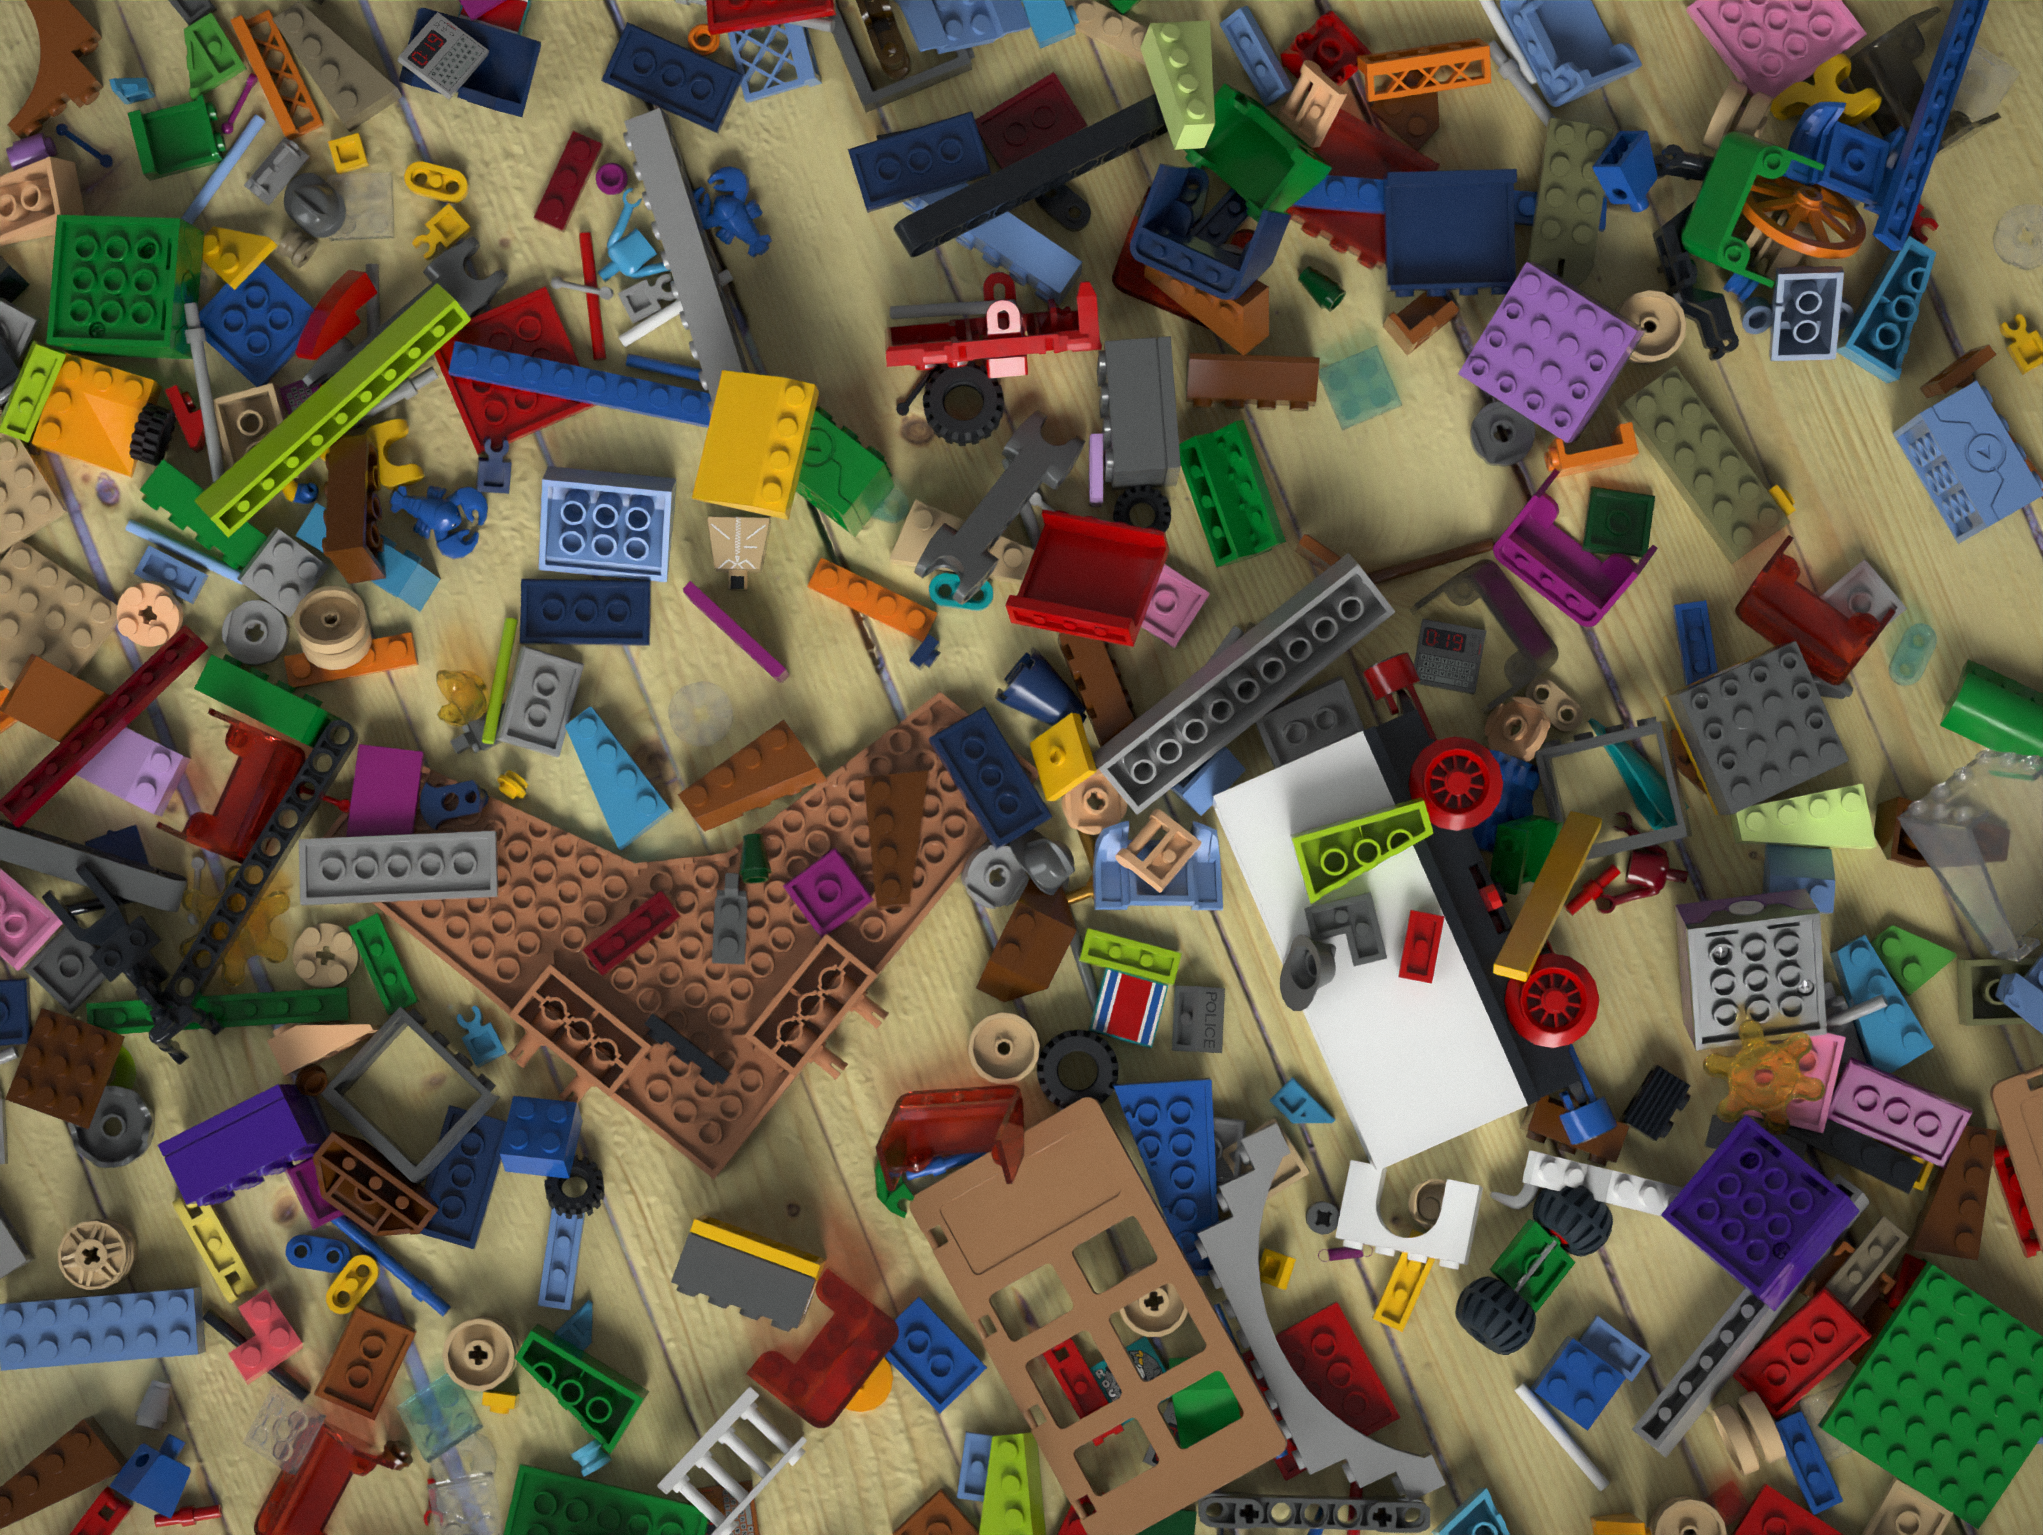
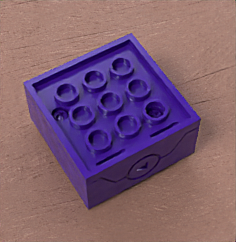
(243, 1145)
(1760, 1212)

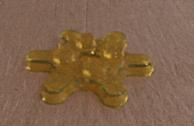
(255, 938)
(1766, 1098)

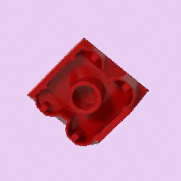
(1329, 46)

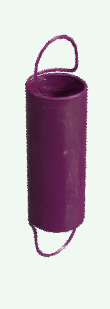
(1344, 1253)

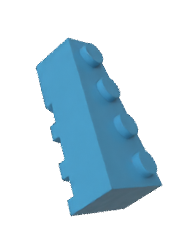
(1050, 20)
(1887, 313)
(619, 784)
(1890, 1034)

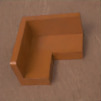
(1419, 321)

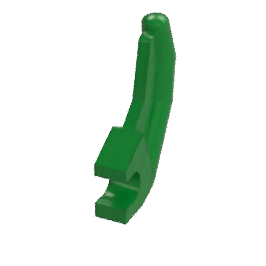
(891, 1198)

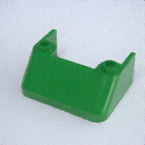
(1724, 195)

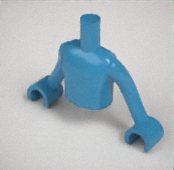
(631, 251)

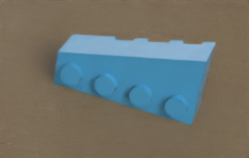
(404, 573)

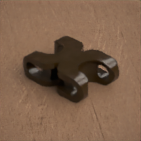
(885, 37)

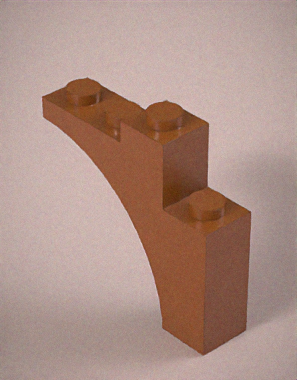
(61, 75)

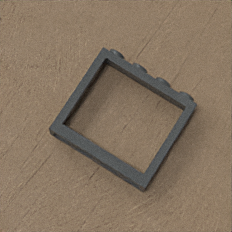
(900, 89)
(1614, 735)
(369, 1053)

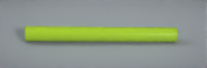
(499, 680)

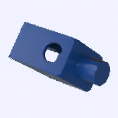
(1627, 169)
(154, 1476)

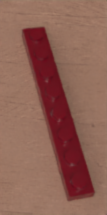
(102, 726)

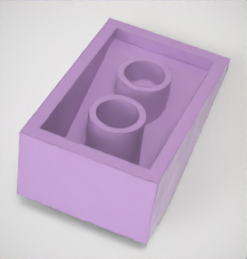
(137, 770)

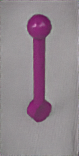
(227, 127)

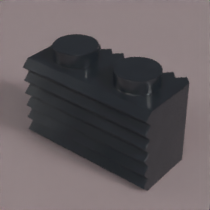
(1656, 1103)

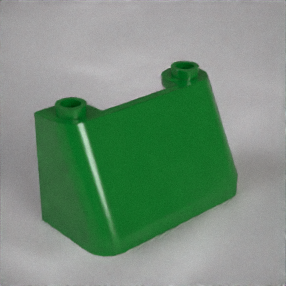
(1258, 154)

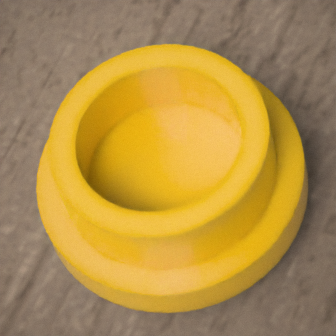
(512, 785)

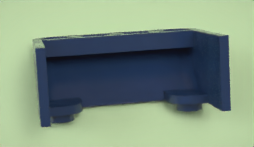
(1166, 245)

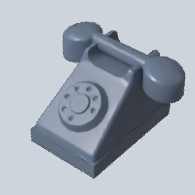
(1803, 313)

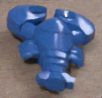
(731, 211)
(443, 515)

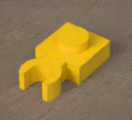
(446, 229)
(2026, 348)

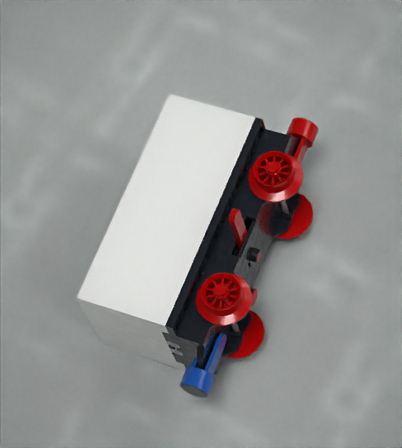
(1405, 1052)

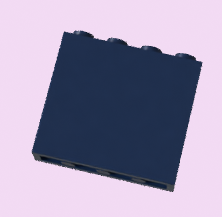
(1449, 231)

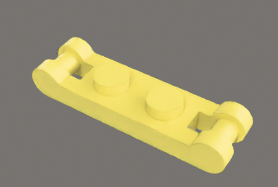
(216, 1249)

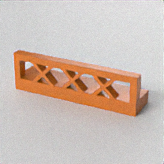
(1425, 57)
(266, 79)

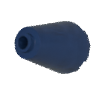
(1039, 690)

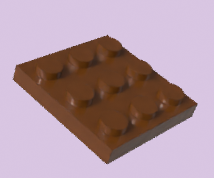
(65, 1068)

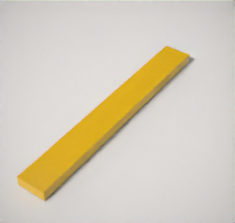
(1547, 896)

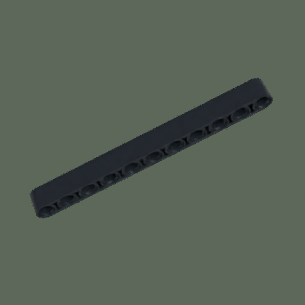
(1031, 177)
(269, 864)

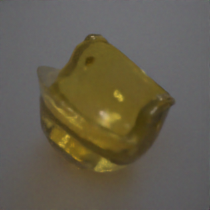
(466, 695)

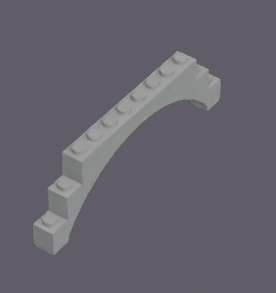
(1316, 1431)

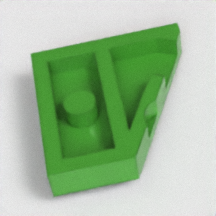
(209, 56)
(1909, 957)

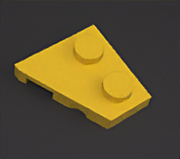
(234, 253)

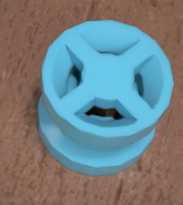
(591, 1457)

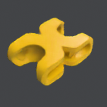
(1825, 89)
(382, 437)

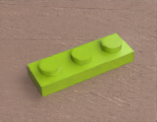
(31, 391)
(1130, 956)

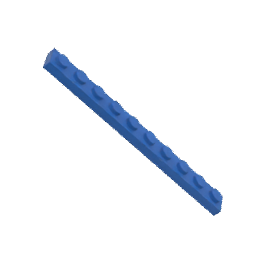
(1929, 122)
(1367, 196)
(580, 384)

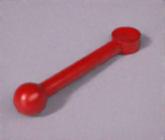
(344, 805)

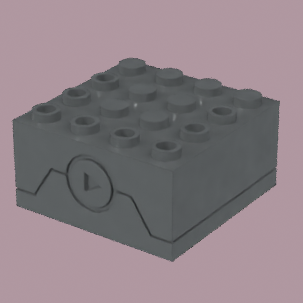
(1138, 413)

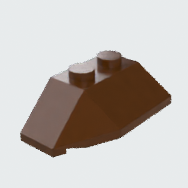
(1029, 945)
(370, 1187)

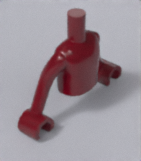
(1644, 869)

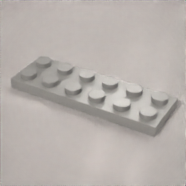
(398, 868)

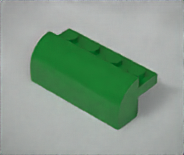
(1230, 494)
(1995, 711)

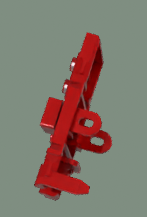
(1003, 334)

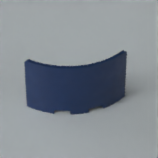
(502, 77)

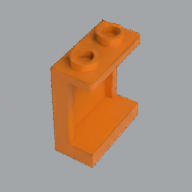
(1622, 452)

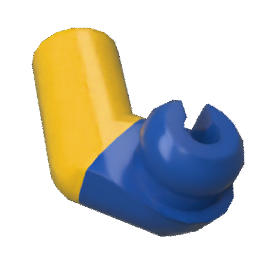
(300, 492)

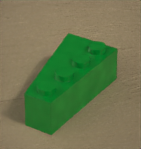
(177, 494)
(264, 701)
(583, 1385)

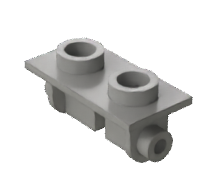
(276, 171)

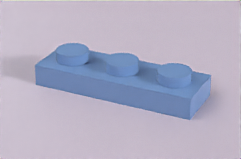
(1256, 56)
(561, 1261)

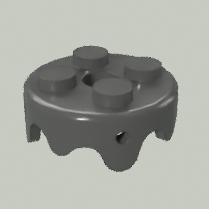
(130, 1143)

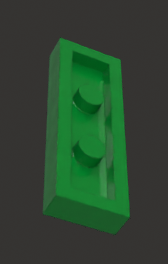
(383, 964)

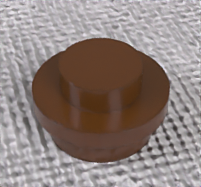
(311, 1080)
(398, 1453)

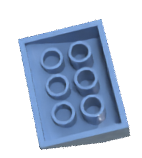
(606, 523)

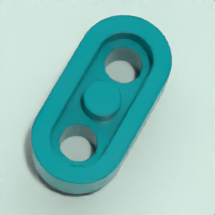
(953, 582)

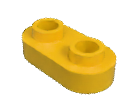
(437, 183)
(353, 1283)

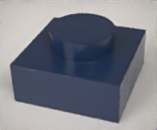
(926, 653)

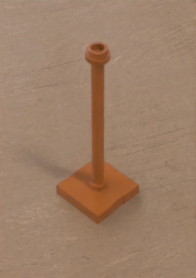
(1960, 375)

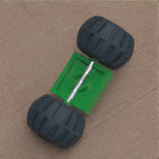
(1532, 1267)

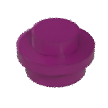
(611, 178)

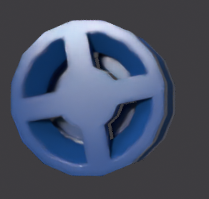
(1740, 286)

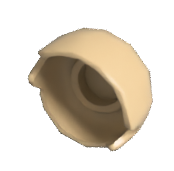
(1426, 1202)

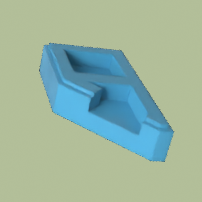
(132, 89)
(1299, 1105)
(579, 1327)

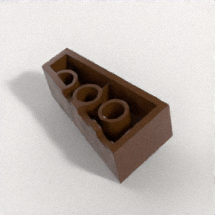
(1097, 685)

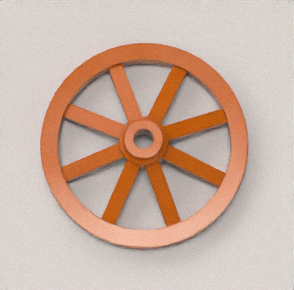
(1806, 205)

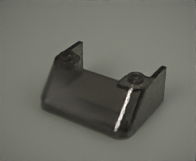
(1889, 70)
(1534, 645)

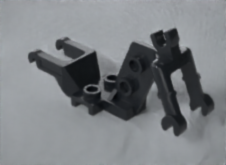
(1702, 306)
(127, 951)

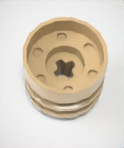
(1777, 254)
(116, 1248)

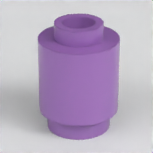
(31, 150)

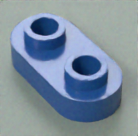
(318, 1253)

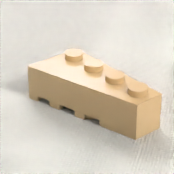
(924, 523)

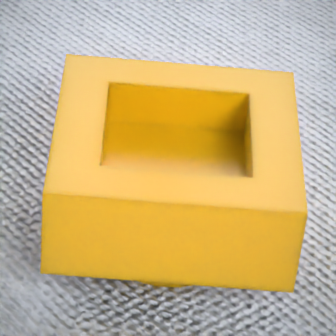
(348, 153)
(1783, 499)
(1276, 1268)
(500, 1401)

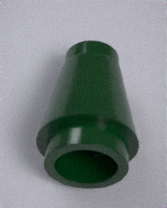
(1322, 288)
(754, 860)

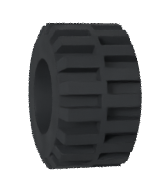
(958, 430)
(1072, 1041)

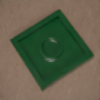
(1618, 522)

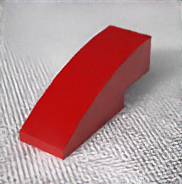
(335, 314)

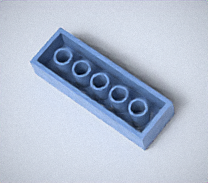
(1018, 249)
(101, 1328)

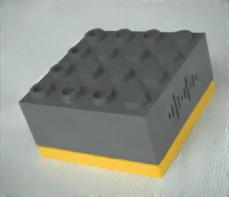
(1755, 728)
(748, 1272)

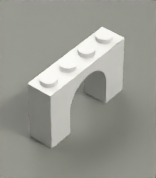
(1447, 1240)

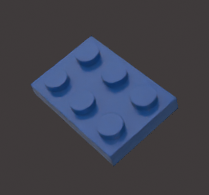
(932, 1356)

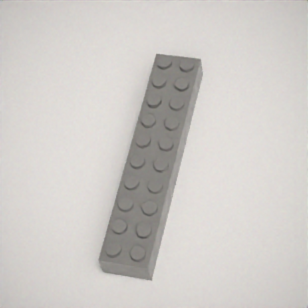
(1242, 683)

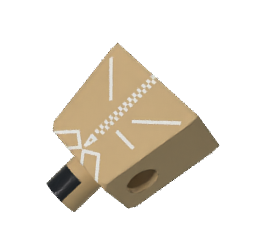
(739, 547)

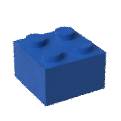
(541, 1137)
(1577, 1382)

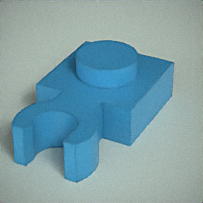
(481, 1041)

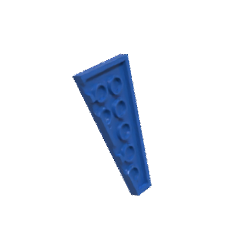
(1177, 1145)

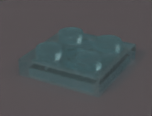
(1359, 388)
(439, 1417)

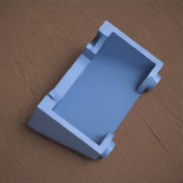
(1567, 47)

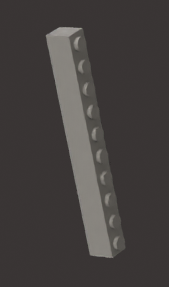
(685, 248)
(1721, 1354)

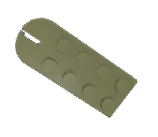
(1569, 199)

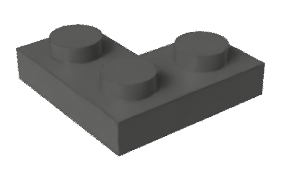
(1352, 917)

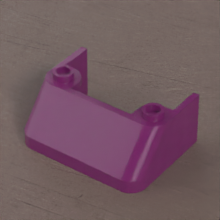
(1558, 567)

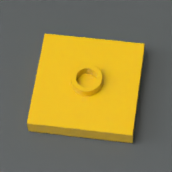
(1063, 757)

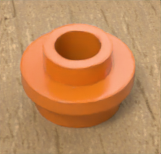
(699, 31)

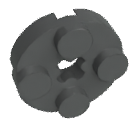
(1495, 451)

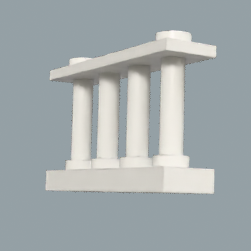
(701, 1457)

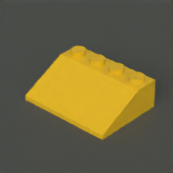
(756, 443)

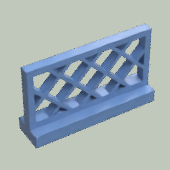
(803, 60)

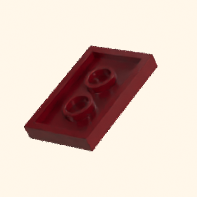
(1029, 121)

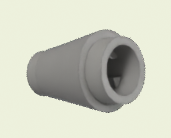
(154, 1406)

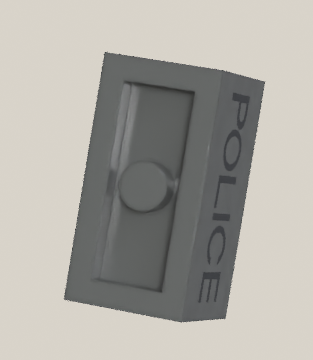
(1198, 1019)

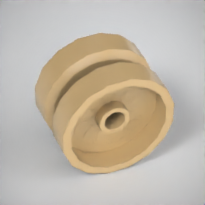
(1732, 116)
(1666, 321)
(333, 627)
(1013, 1031)
(1156, 1319)
(462, 1359)
(1749, 1432)
(1685, 1513)

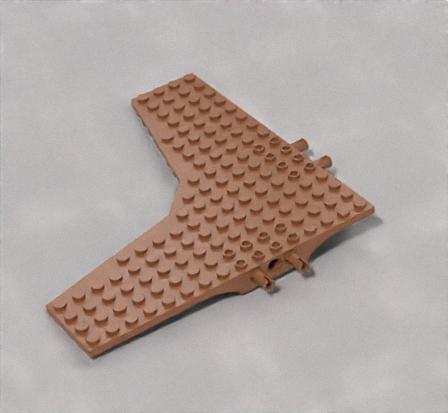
(750, 1017)

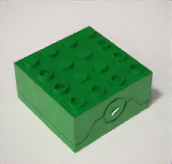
(123, 285)
(842, 475)

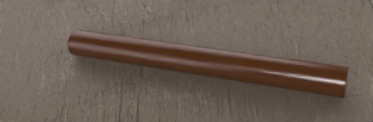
(1432, 561)

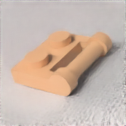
(1318, 109)
(1166, 857)

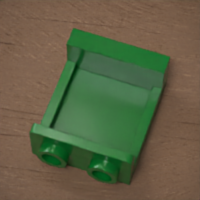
(177, 138)
(1522, 850)

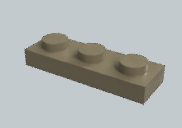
(1866, 1262)

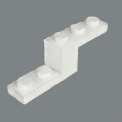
(1605, 1184)

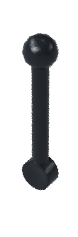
(903, 408)

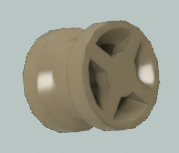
(297, 247)

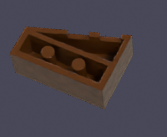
(1543, 1122)

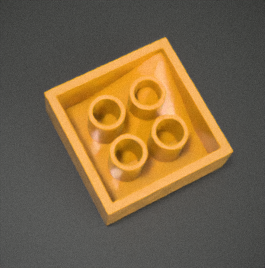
(94, 414)

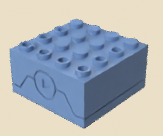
(1968, 461)

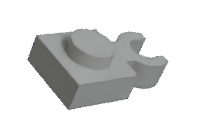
(643, 300)

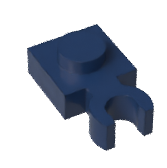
(494, 471)

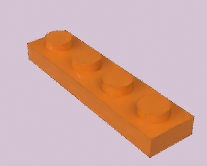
(872, 600)
(384, 655)

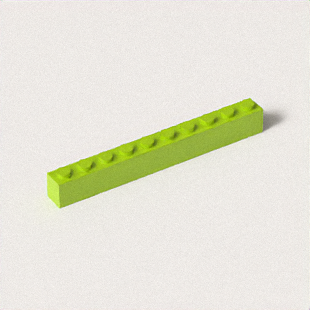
(332, 410)

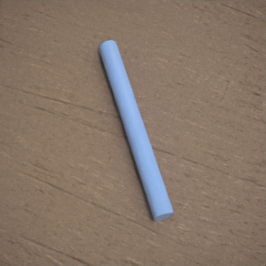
(223, 169)
(183, 550)

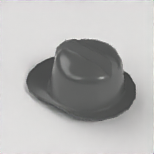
(314, 205)
(1044, 859)
(1305, 971)

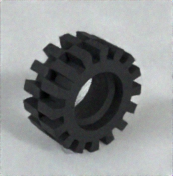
(152, 434)
(1143, 495)
(583, 1203)

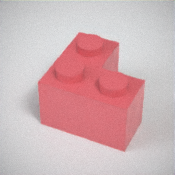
(272, 1341)

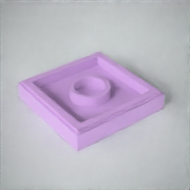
(1096, 470)

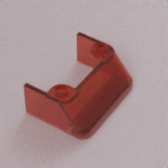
(1790, 612)
(251, 795)
(953, 1123)
(306, 1500)

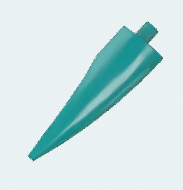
(1643, 781)

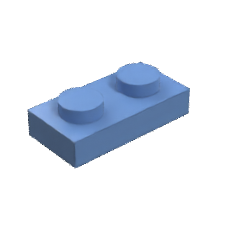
(181, 578)
(1614, 1348)
(974, 1466)

